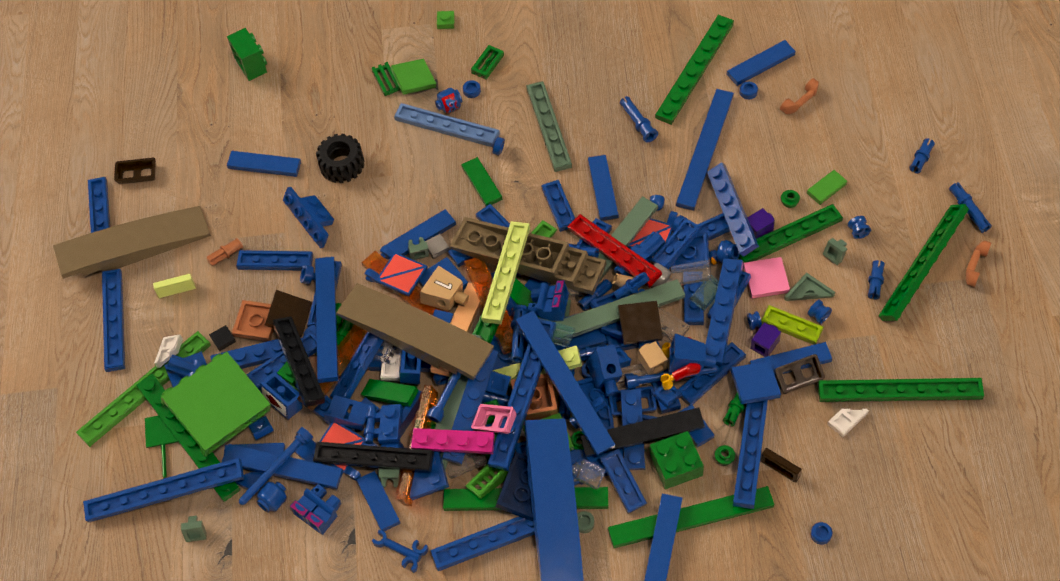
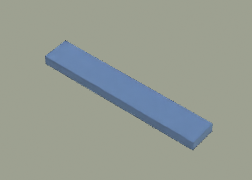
(447, 125)

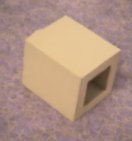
(652, 358)

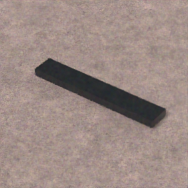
(298, 361)
(651, 430)
(374, 456)

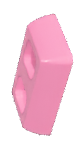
(499, 412)

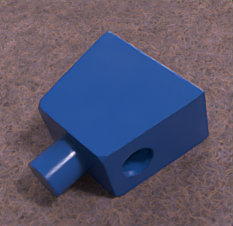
(605, 368)

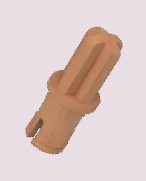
(224, 252)

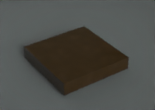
(288, 305)
(640, 322)

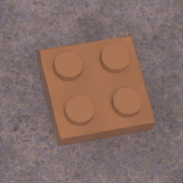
(251, 321)

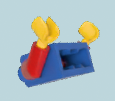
(685, 359)

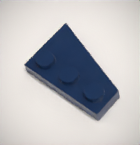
(515, 491)

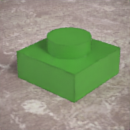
(445, 19)

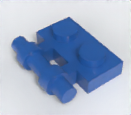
(390, 424)

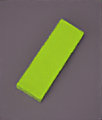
(792, 325)

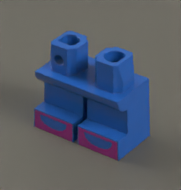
(550, 301)
(316, 511)

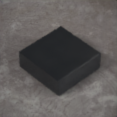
(222, 338)

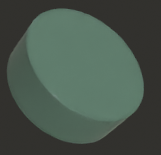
(585, 522)

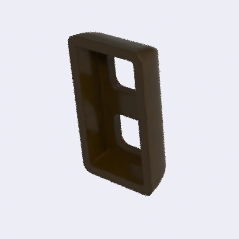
(136, 166)
(800, 380)

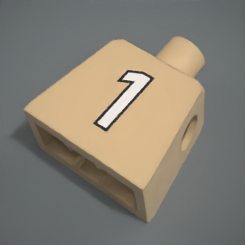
(443, 290)

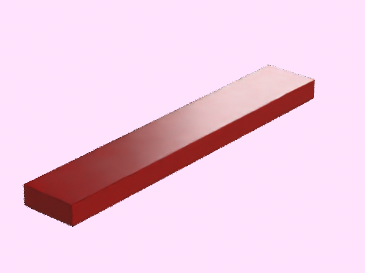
(613, 249)

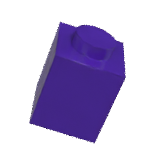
(761, 223)
(765, 339)

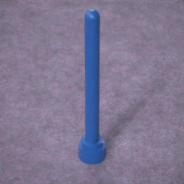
(633, 381)
(436, 413)
(302, 437)

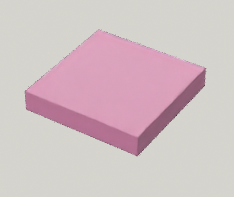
(767, 277)

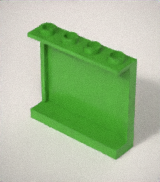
(216, 402)

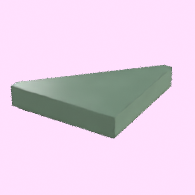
(809, 288)

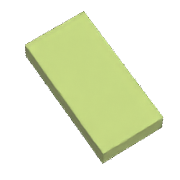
(174, 285)

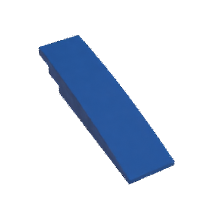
(553, 500)

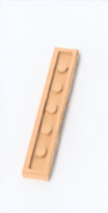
(462, 319)

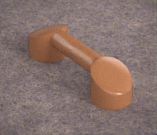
(790, 107)
(981, 249)

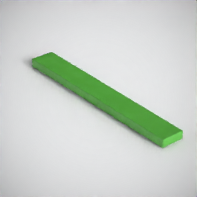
(132, 397)

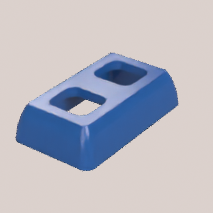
(646, 392)

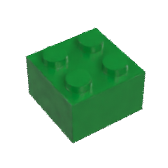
(247, 53)
(676, 460)

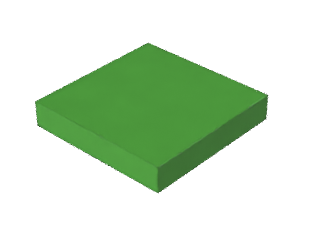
(413, 76)

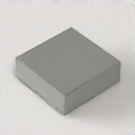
(437, 246)

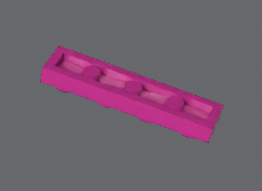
(453, 441)

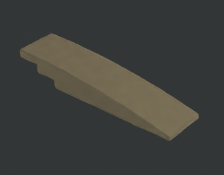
(130, 242)
(541, 259)
(416, 331)

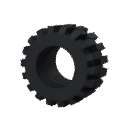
(343, 169)

